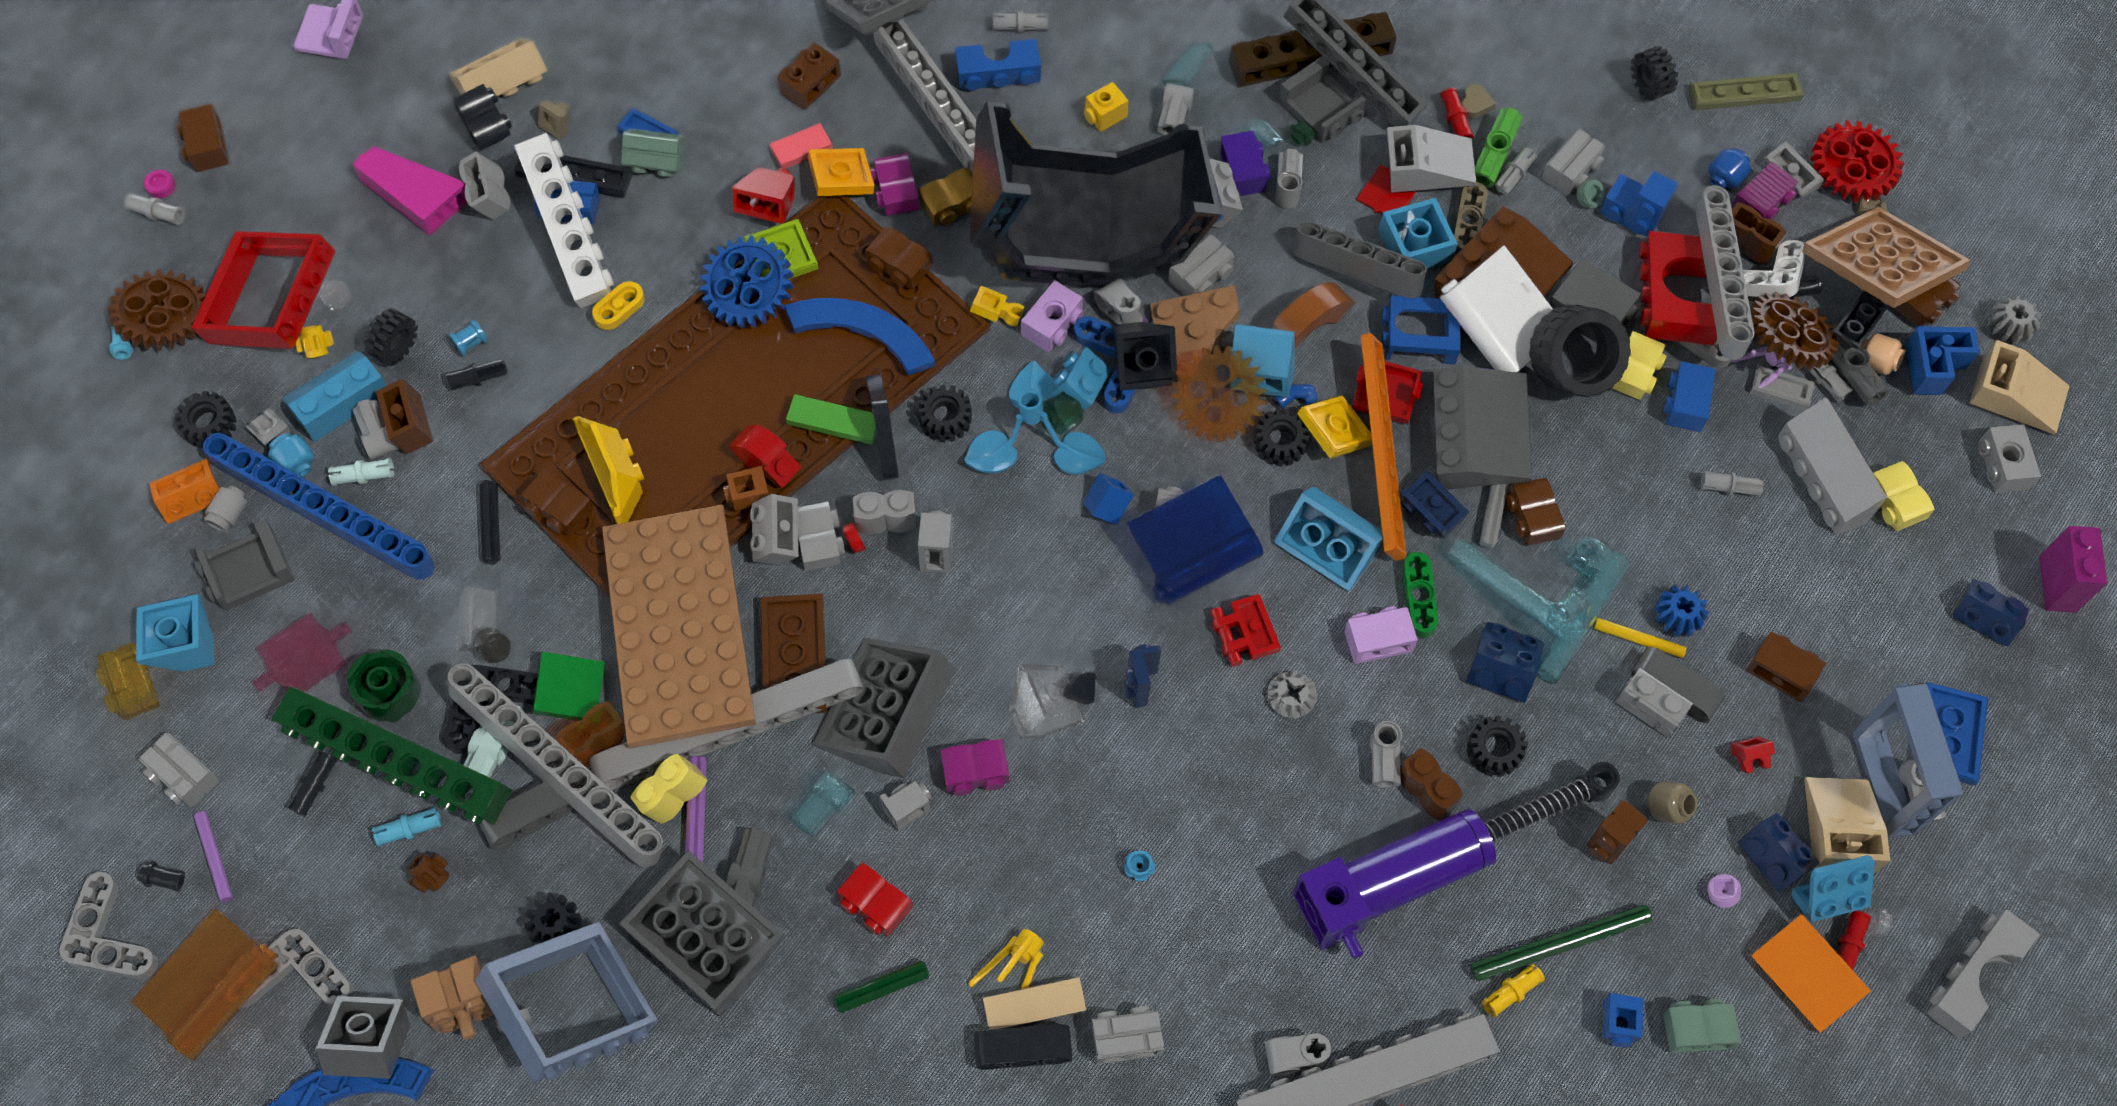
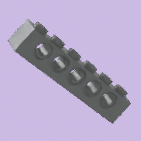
(1355, 60)

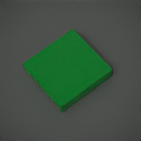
(567, 686)

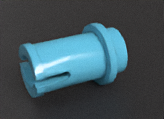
(118, 348)

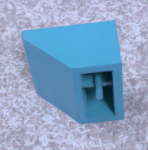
(1271, 351)

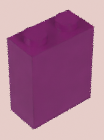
(2073, 569)

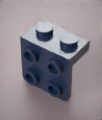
(1506, 662)

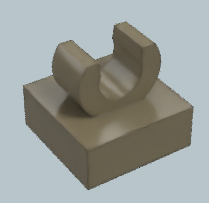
(554, 118)

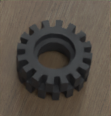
(1654, 73)
(390, 336)
(199, 406)
(945, 428)
(1281, 452)
(1506, 731)

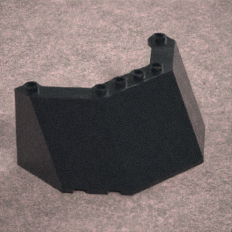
(1085, 211)

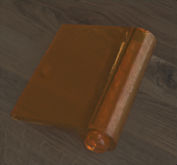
(205, 984)

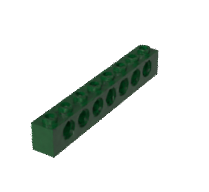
(298, 710)

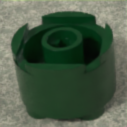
(383, 685)

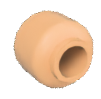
(1884, 353)

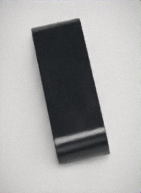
(1022, 1047)

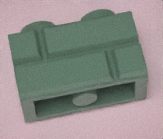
(653, 151)

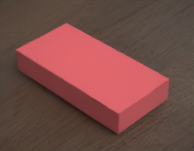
(795, 147)

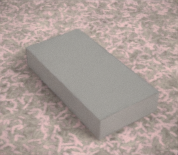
(1784, 389)

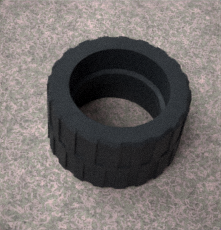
(1610, 358)

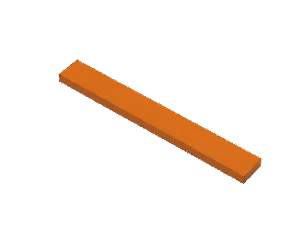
(1383, 447)

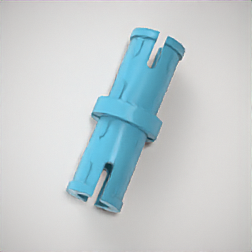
(407, 826)

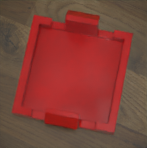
(1402, 386)

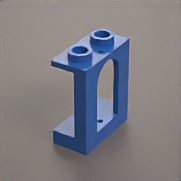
(1396, 340)

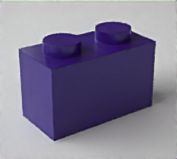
(1246, 162)

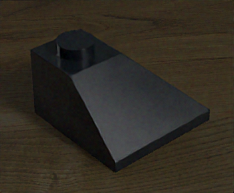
(1144, 355)

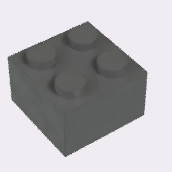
(363, 1037)

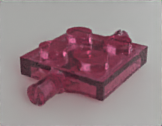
(302, 655)

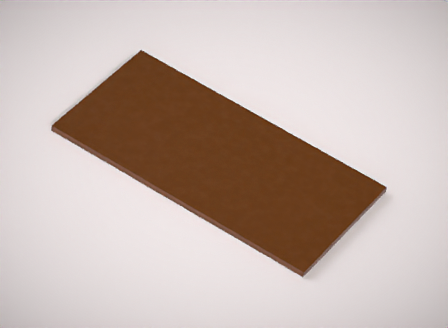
(700, 382)

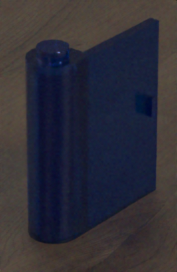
(1195, 539)

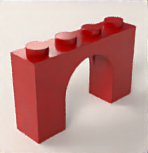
(1663, 312)

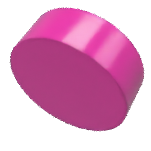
(159, 184)

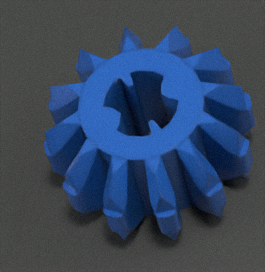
(1681, 611)

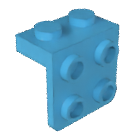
(1837, 889)

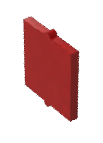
(1378, 193)

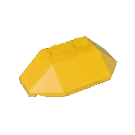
(612, 466)

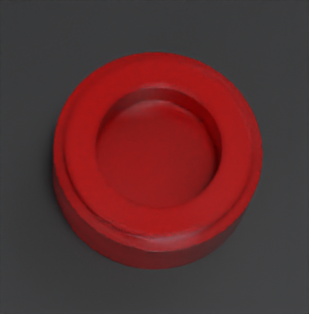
(853, 538)

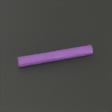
(213, 857)

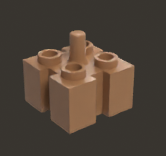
(452, 998)

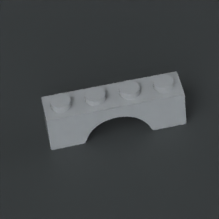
(1960, 1002)

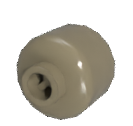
(1672, 802)

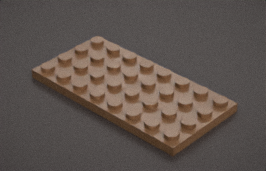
(677, 627)

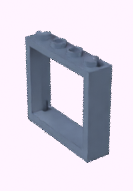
(1930, 753)
(613, 972)

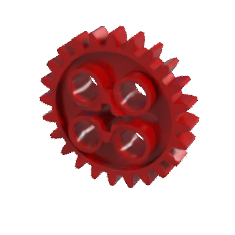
(1857, 161)

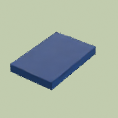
(1963, 725)

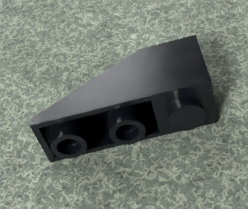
(1860, 319)

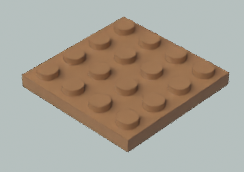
(1886, 256)

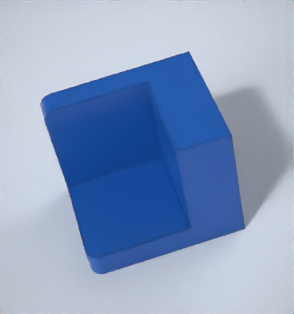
(1108, 498)

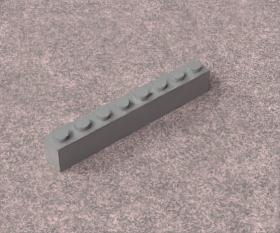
(1385, 1070)

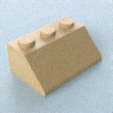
(502, 69)

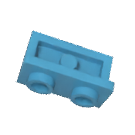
(1081, 377)

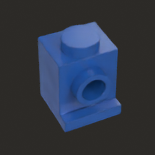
(1630, 1012)

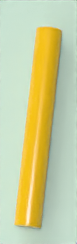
(1639, 637)

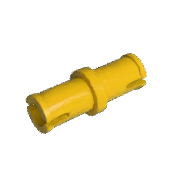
(1513, 990)

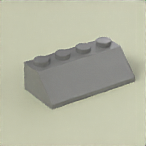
(1832, 467)

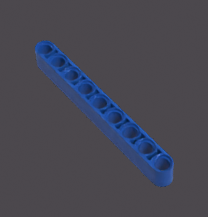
(327, 515)

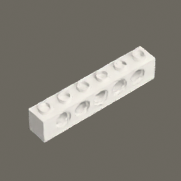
(533, 156)

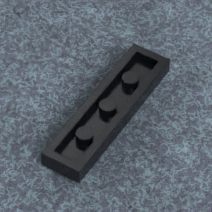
(609, 178)

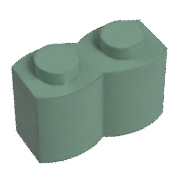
(1701, 1027)

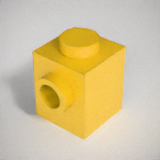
(1106, 107)

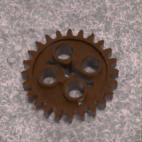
(156, 309)
(1793, 331)

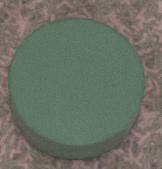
(1590, 193)

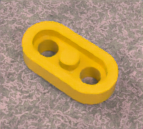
(617, 306)

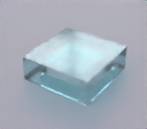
(1264, 132)

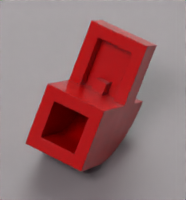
(761, 447)

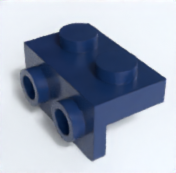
(1434, 504)
(1991, 612)
(1141, 663)
(1778, 852)

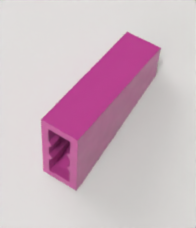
(411, 188)

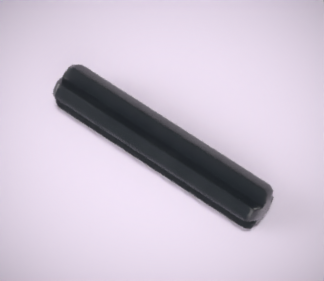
(489, 522)

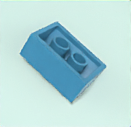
(332, 395)
(1330, 538)

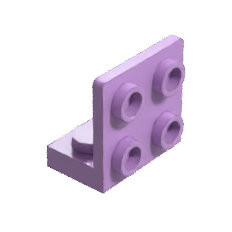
(329, 29)

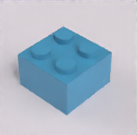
(1419, 233)

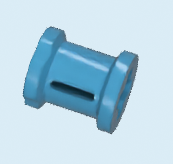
(468, 338)

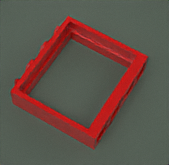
(234, 273)

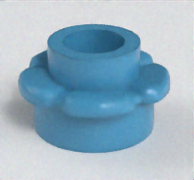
(1143, 858)

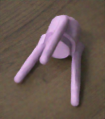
(1771, 359)

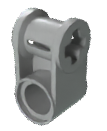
(1119, 302)
(1290, 1055)

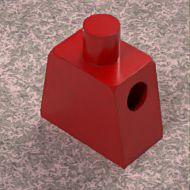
(765, 194)

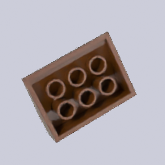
(1528, 245)

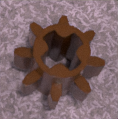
(428, 872)

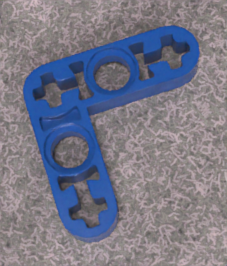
(1090, 341)

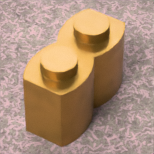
(948, 197)

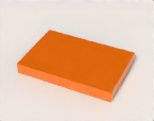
(1810, 973)

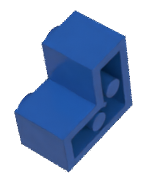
(1637, 204)
(1936, 353)

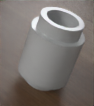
(225, 508)

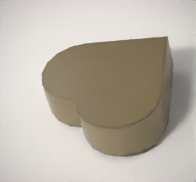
(1477, 101)

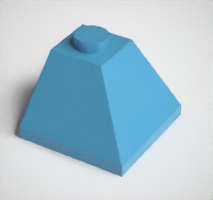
(174, 635)

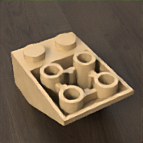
(2019, 388)
(1845, 821)

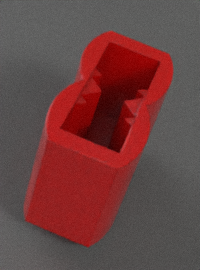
(874, 899)

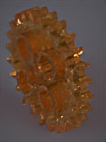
(1233, 415)

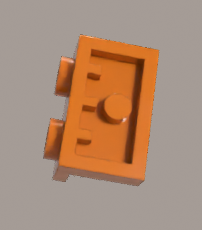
(185, 491)

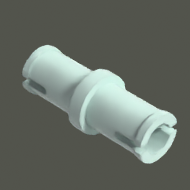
(361, 472)

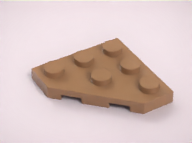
(1198, 320)

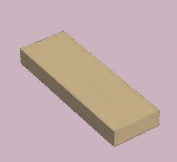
(1034, 1003)

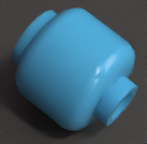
(292, 453)

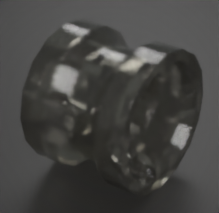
(497, 650)

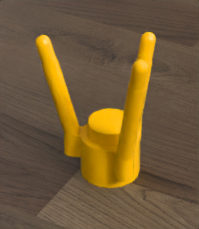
(1023, 949)

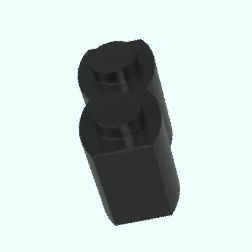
(481, 116)

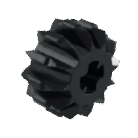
(543, 917)

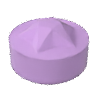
(1724, 890)

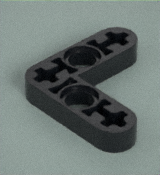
(883, 426)
(454, 729)

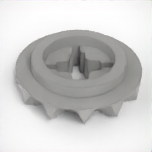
(1289, 706)

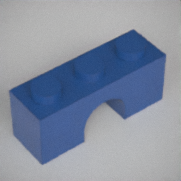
(978, 71)

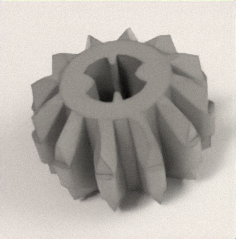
(2014, 319)

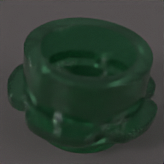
(1302, 133)

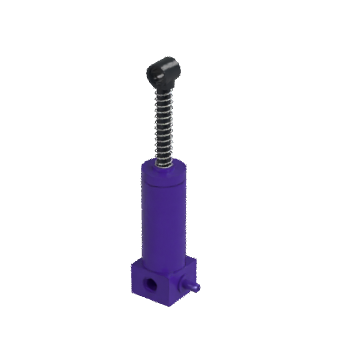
(1343, 897)

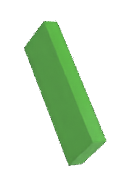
(832, 419)

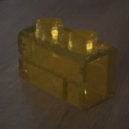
(127, 682)

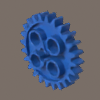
(723, 275)

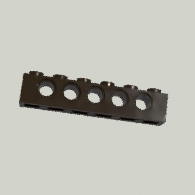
(1290, 52)

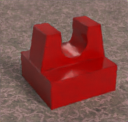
(1752, 749)

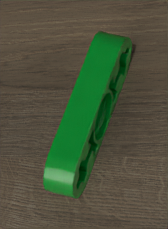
(1426, 583)

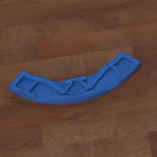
(865, 320)
(320, 1090)

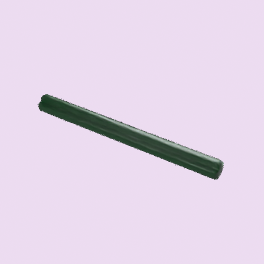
(1561, 942)

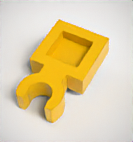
(994, 305)

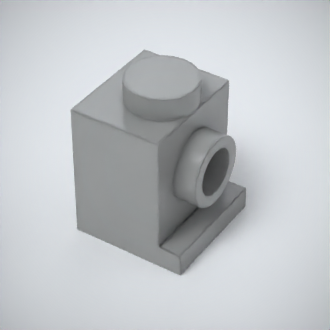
(906, 804)

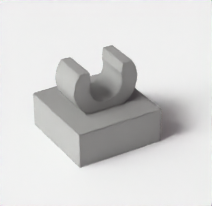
(267, 427)

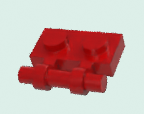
(1254, 627)

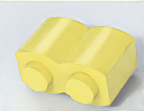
(1644, 359)
(1906, 500)
(665, 792)

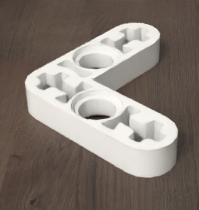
(1773, 280)

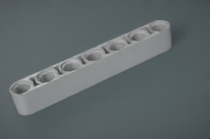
(1724, 273)

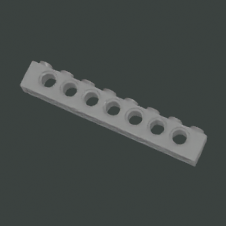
(929, 88)

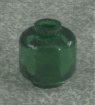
(1063, 413)

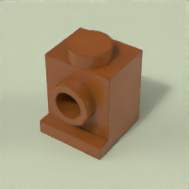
(745, 487)

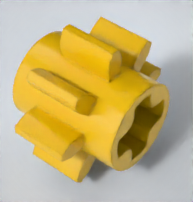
(314, 341)

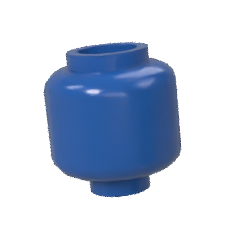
(1729, 168)

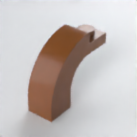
(1313, 309)

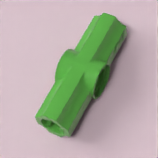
(1501, 136)

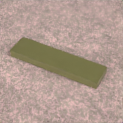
(1745, 91)

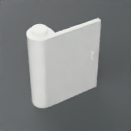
(1498, 309)

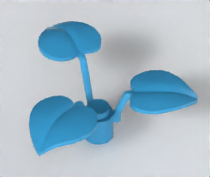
(994, 452)

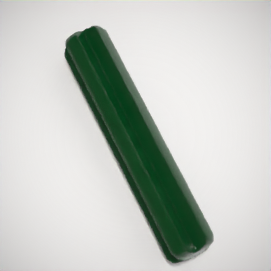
(881, 986)

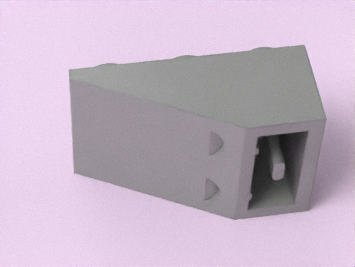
(1428, 159)

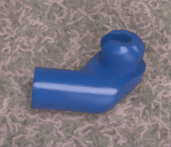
(1303, 391)

